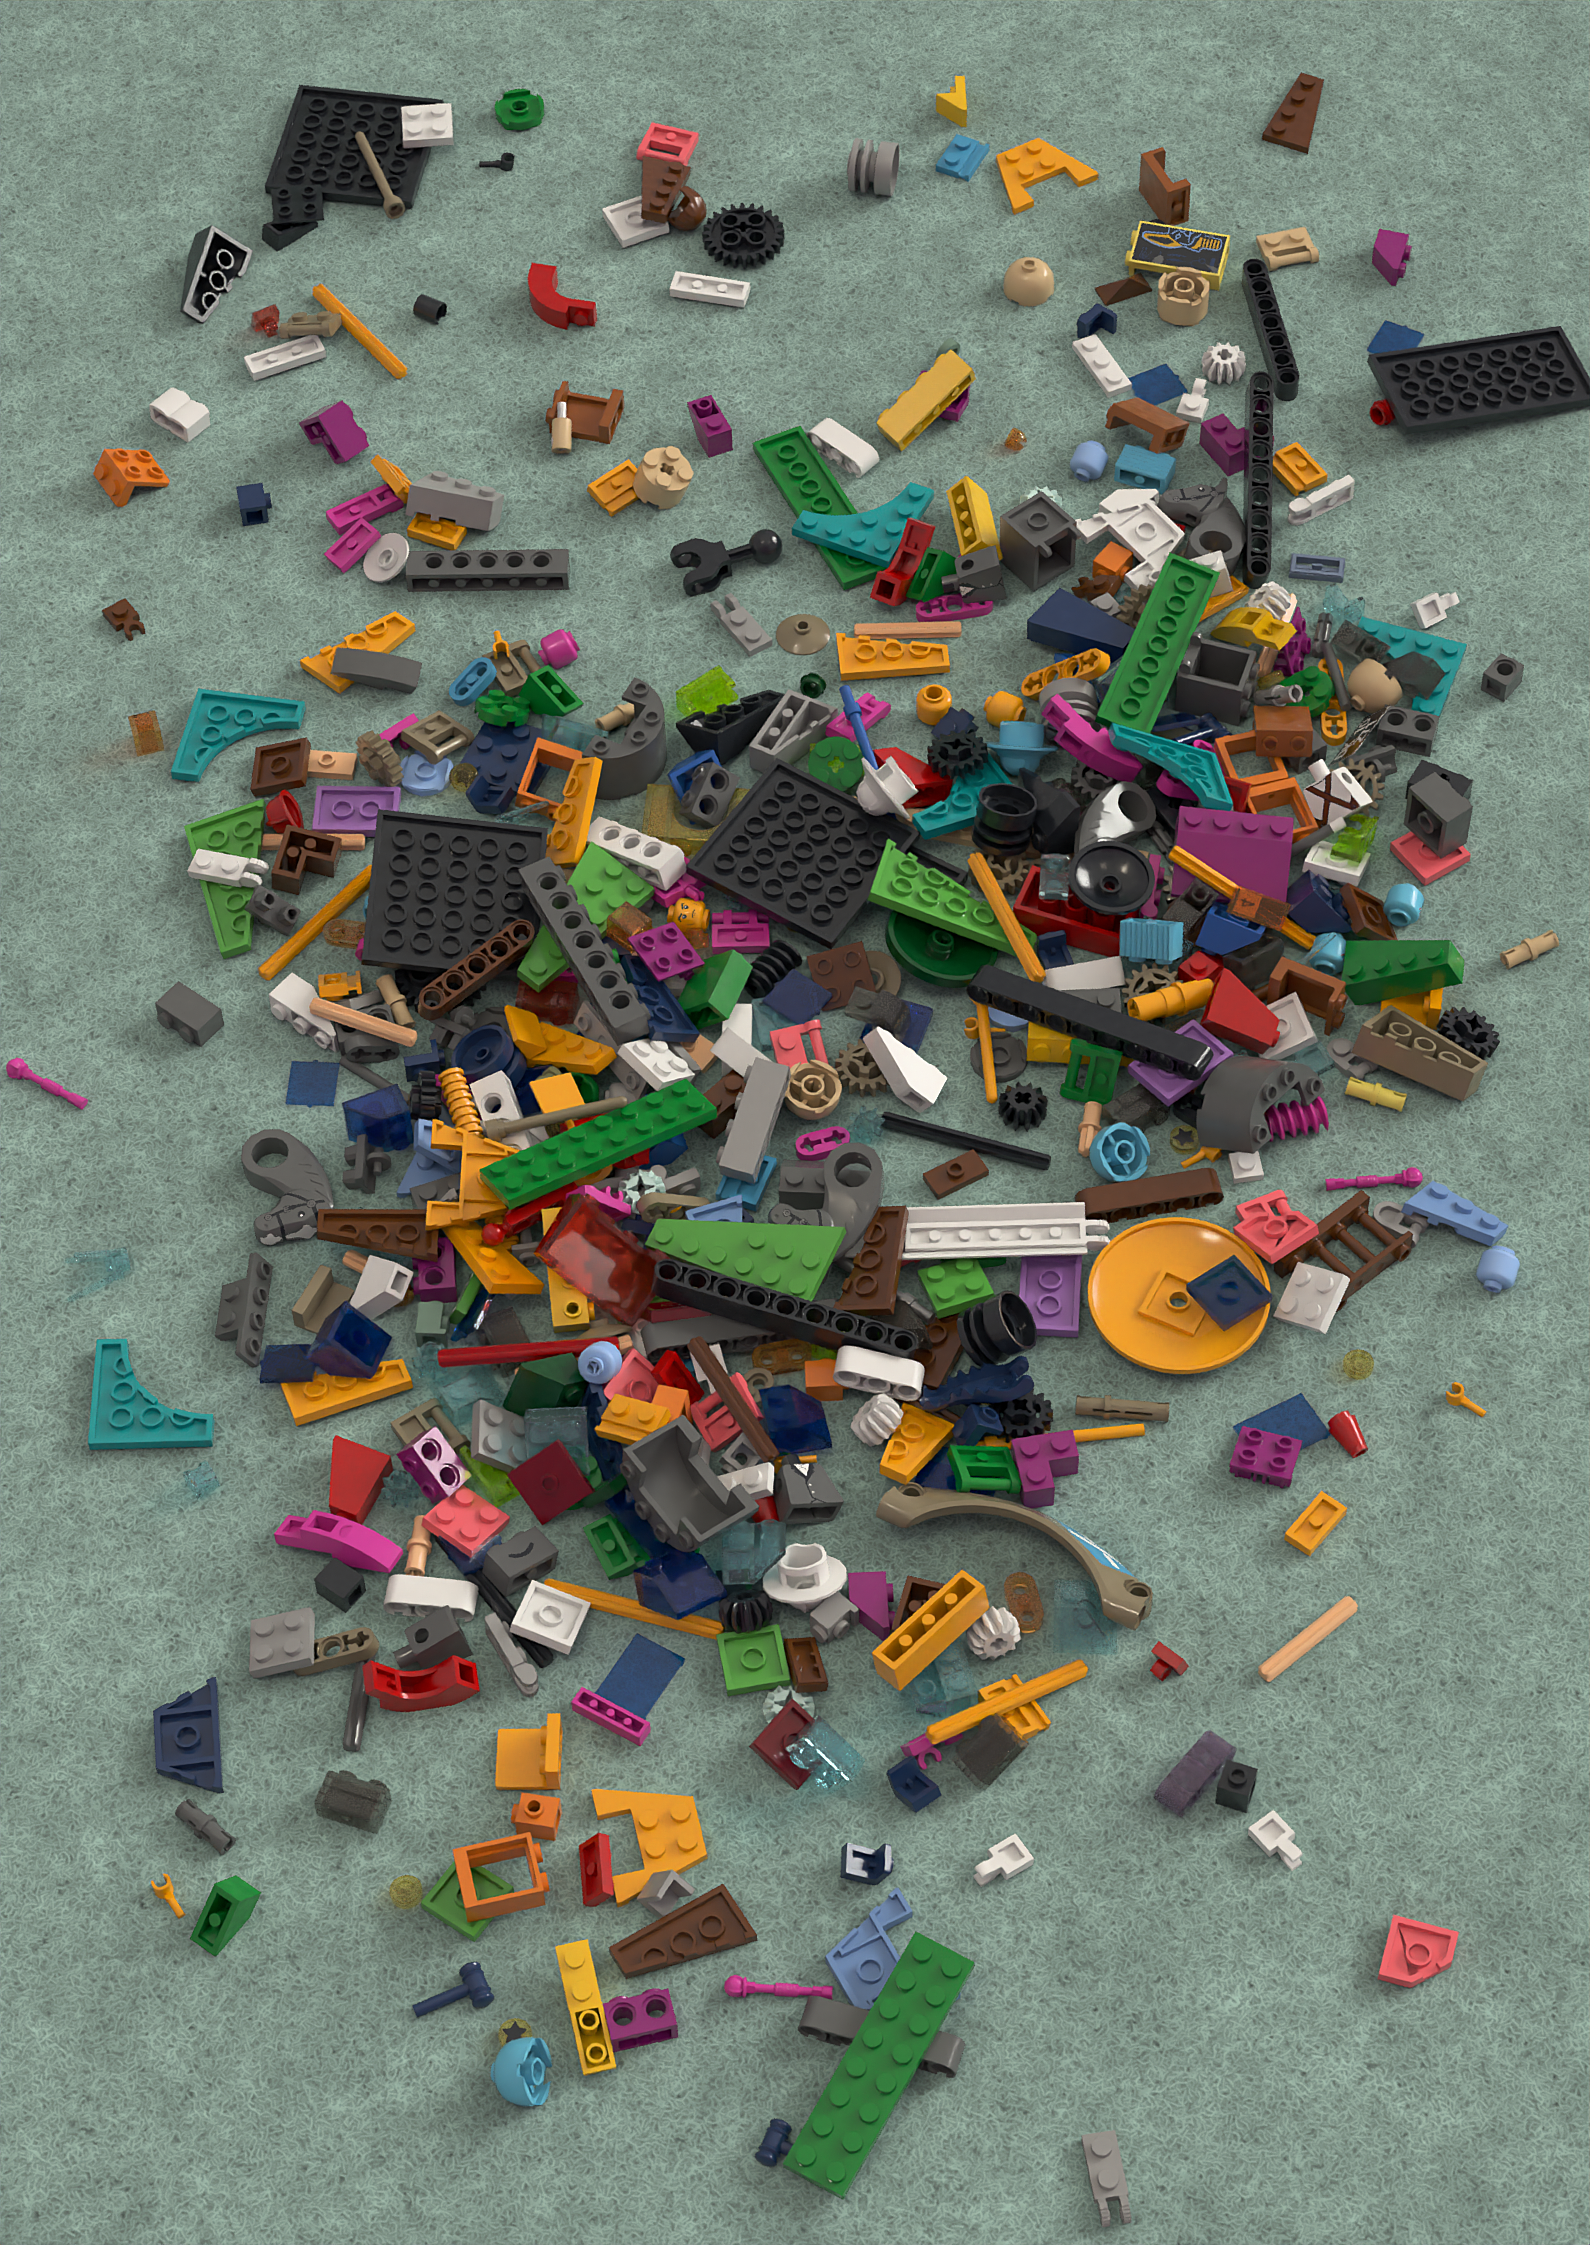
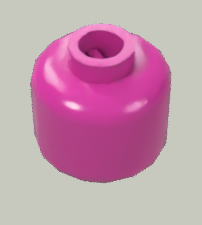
(558, 649)

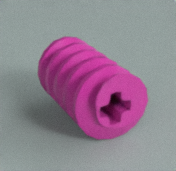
(1295, 1117)

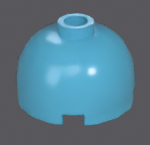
(1119, 1153)
(519, 2067)

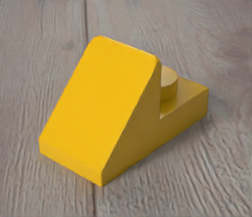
(954, 104)

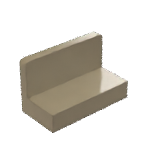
(319, 1300)

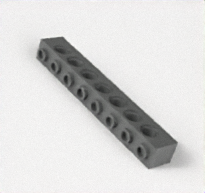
(584, 950)

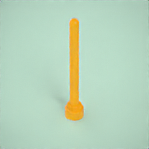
(986, 1052)

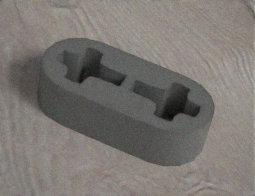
(370, 1049)

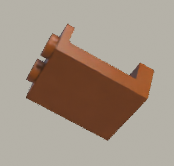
(1167, 199)
(591, 416)
(1166, 428)
(1283, 731)
(1318, 992)

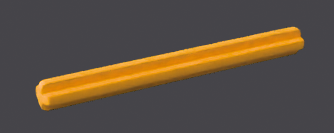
(360, 332)
(1227, 887)
(1006, 917)
(315, 925)
(630, 1608)
(1006, 1701)

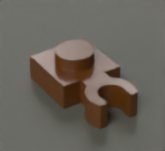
(1097, 587)
(123, 616)

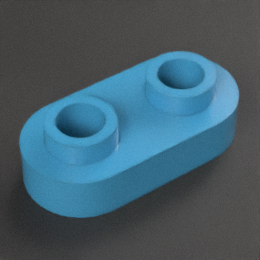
(472, 681)

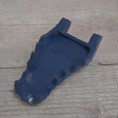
(982, 1385)

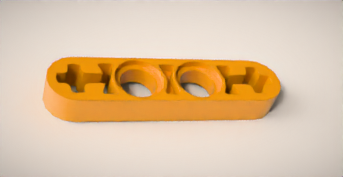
(1065, 670)
(1327, 720)

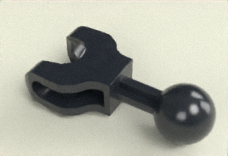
(715, 563)

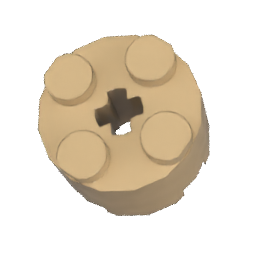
(1183, 297)
(663, 477)

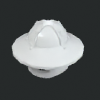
(885, 789)
(804, 1577)

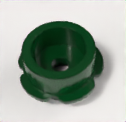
(807, 686)

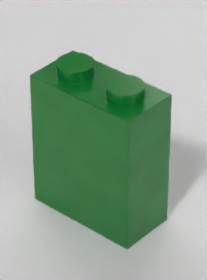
(715, 988)

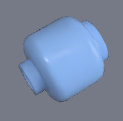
(1089, 461)
(1498, 1268)
(599, 1362)

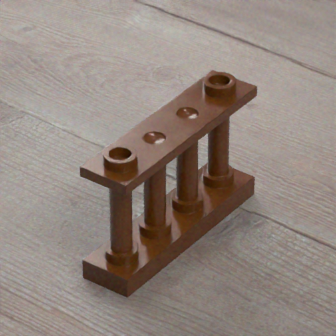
(1335, 1227)

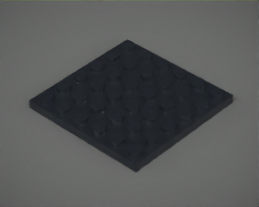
(323, 150)
(799, 853)
(446, 889)

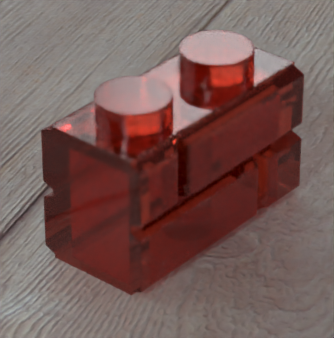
(553, 1004)

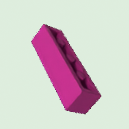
(611, 1716)

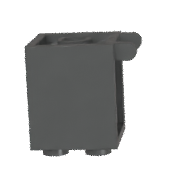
(1038, 540)
(1216, 680)

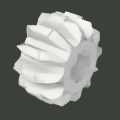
(1223, 363)
(1271, 598)
(876, 1419)
(993, 1633)

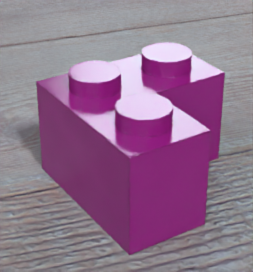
(336, 430)
(1224, 443)
(1039, 1461)

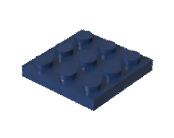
(504, 753)

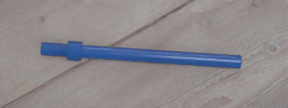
(853, 714)

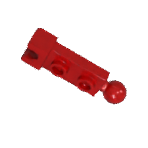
(524, 1217)

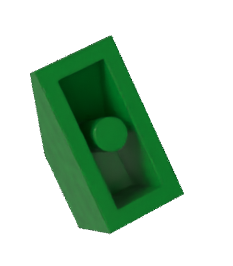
(927, 580)
(549, 693)
(224, 1913)

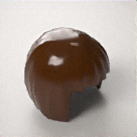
(690, 211)

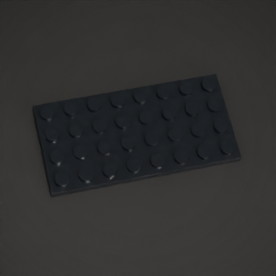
(1481, 379)

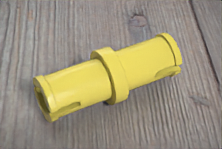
(1376, 1094)

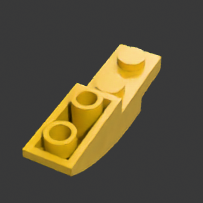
(1255, 626)
(585, 2007)

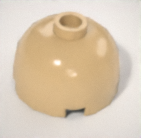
(1028, 281)
(1372, 688)
(813, 1090)

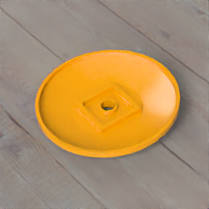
(1147, 1270)

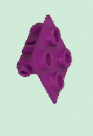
(1292, 655)
(666, 952)
(1265, 1455)

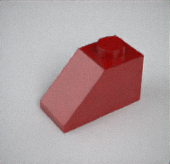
(1200, 967)

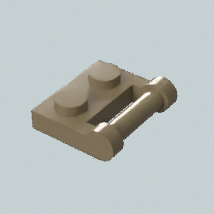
(302, 324)
(510, 674)
(434, 729)
(414, 1423)

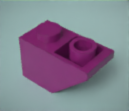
(1389, 254)
(710, 426)
(871, 1595)

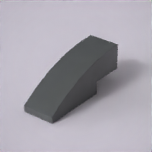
(376, 669)

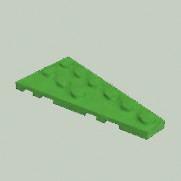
(237, 834)
(602, 887)
(936, 899)
(764, 1254)

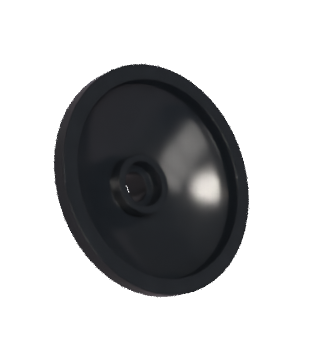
(1114, 867)

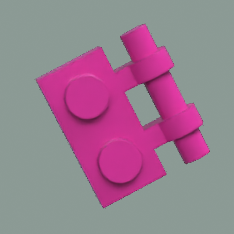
(740, 937)

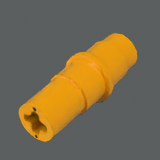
(1171, 1001)

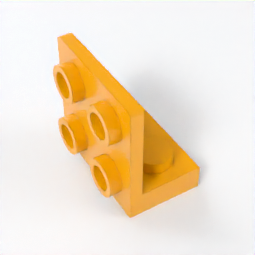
(1421, 1006)
(530, 1757)

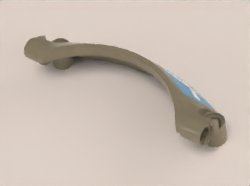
(1120, 1592)

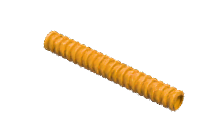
(465, 1118)

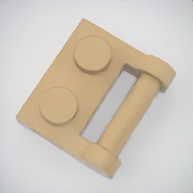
(1285, 243)

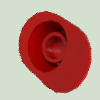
(284, 811)

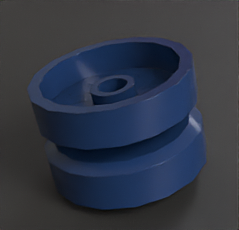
(487, 1052)

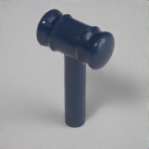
(1208, 728)
(473, 1985)
(774, 2143)

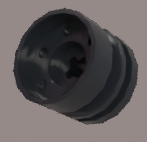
(1004, 819)
(997, 1329)

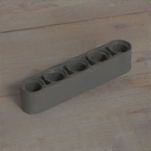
(840, 2022)

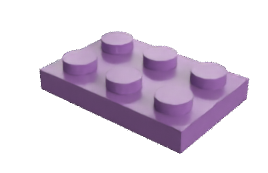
(352, 808)
(1169, 1086)
(1052, 1293)

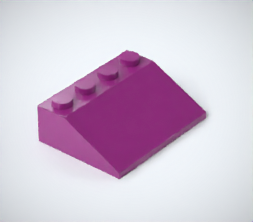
(1239, 846)

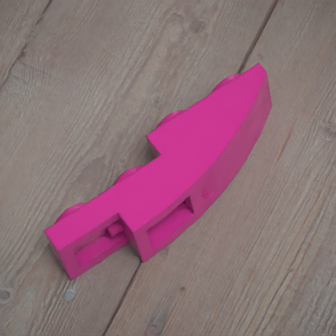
(1088, 745)
(342, 1538)

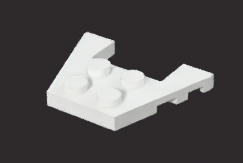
(1141, 530)

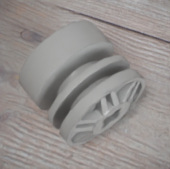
(871, 166)
(1078, 694)

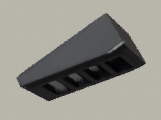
(283, 235)

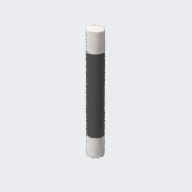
(1317, 836)

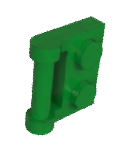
(1100, 1075)
(983, 1461)

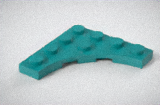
(869, 534)
(1403, 641)
(222, 719)
(1190, 764)
(960, 806)
(130, 1416)

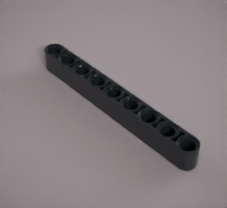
(1259, 469)
(1089, 1022)
(770, 1304)

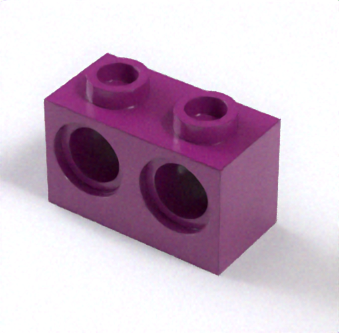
(437, 1272)
(437, 1462)
(642, 2028)

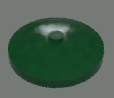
(935, 952)

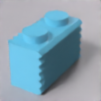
(1144, 468)
(1151, 939)

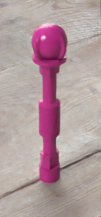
(19, 1069)
(1410, 1178)
(737, 1986)

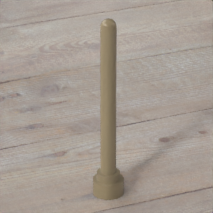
(392, 204)
(498, 1129)

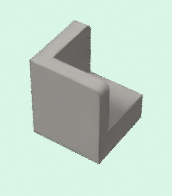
(663, 1892)

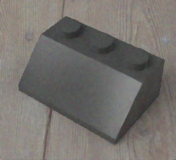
(803, 1182)

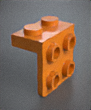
(123, 469)

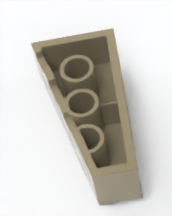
(1419, 1053)

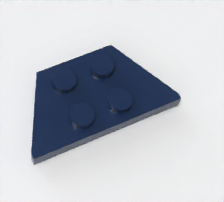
(190, 1738)

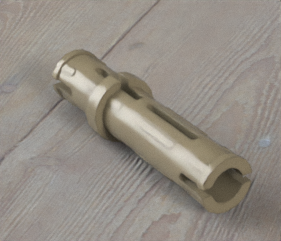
(1121, 1408)

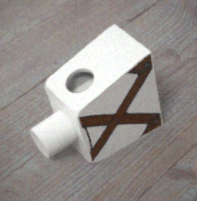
(1333, 794)

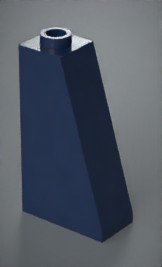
(1078, 627)

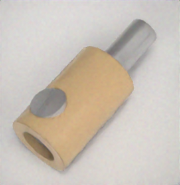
(561, 430)

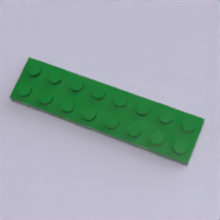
(812, 487)
(1158, 645)
(597, 1143)
(878, 2065)

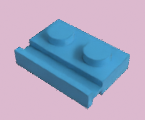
(962, 157)
(751, 1193)

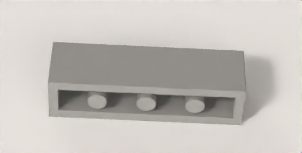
(754, 1120)

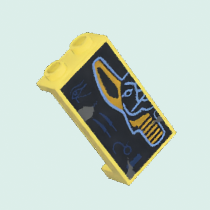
(1167, 247)

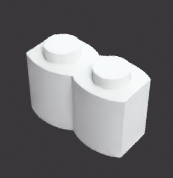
(180, 414)

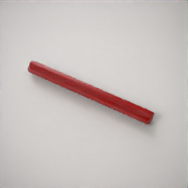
(516, 1352)

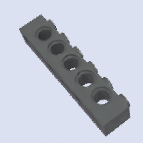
(488, 570)

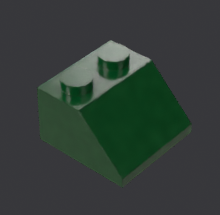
(546, 1384)

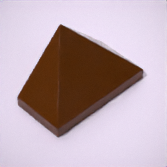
(1123, 289)

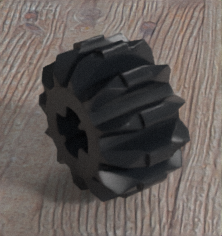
(1022, 1106)
(745, 1611)

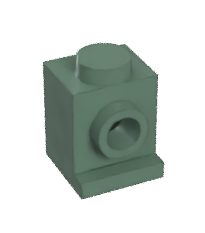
(432, 1324)

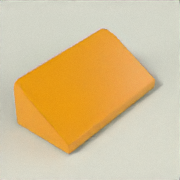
(525, 1031)

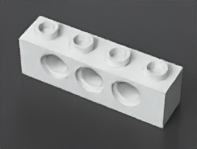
(644, 855)
(498, 1090)

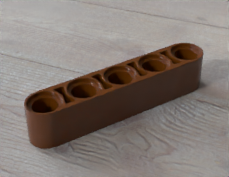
(470, 981)
(1151, 1195)

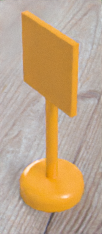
(562, 1093)

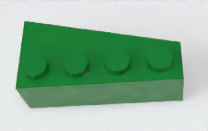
(1399, 968)

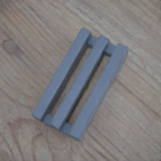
(1317, 571)

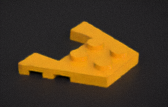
(1036, 163)
(475, 1197)
(665, 1831)

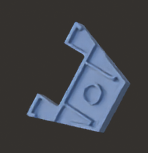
(866, 1954)

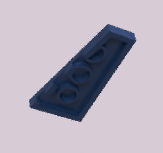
(667, 1016)
(605, 1451)

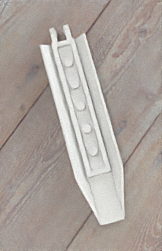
(999, 1231)

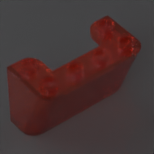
(600, 1259)

